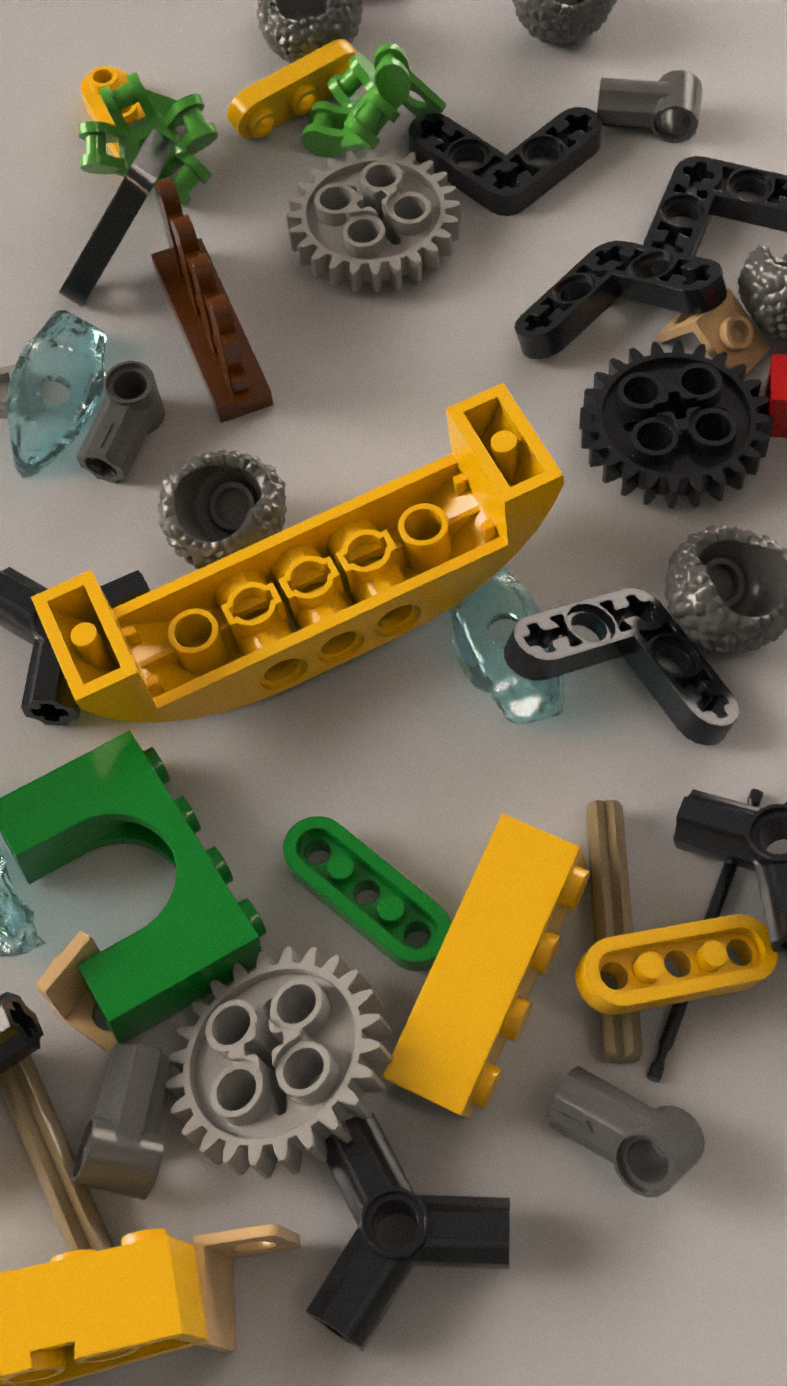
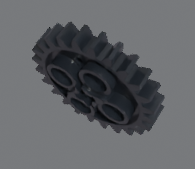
(675, 424)

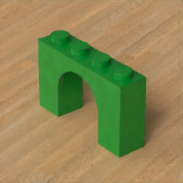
(201, 932)

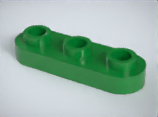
(357, 868)

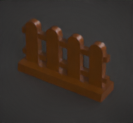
(207, 315)

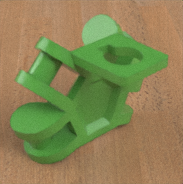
(161, 114)
(358, 120)

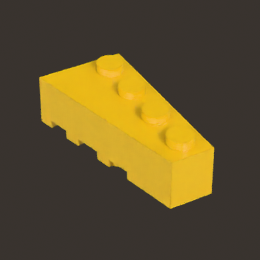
(99, 1309)

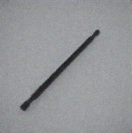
(714, 910)

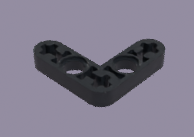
(499, 173)
(716, 197)
(117, 217)
(611, 272)
(692, 700)

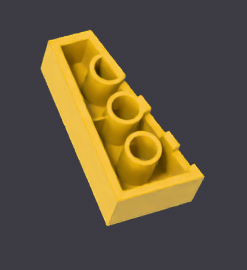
(488, 967)

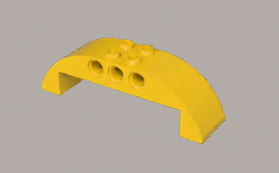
(314, 588)

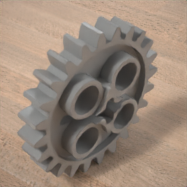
(374, 219)
(224, 1072)

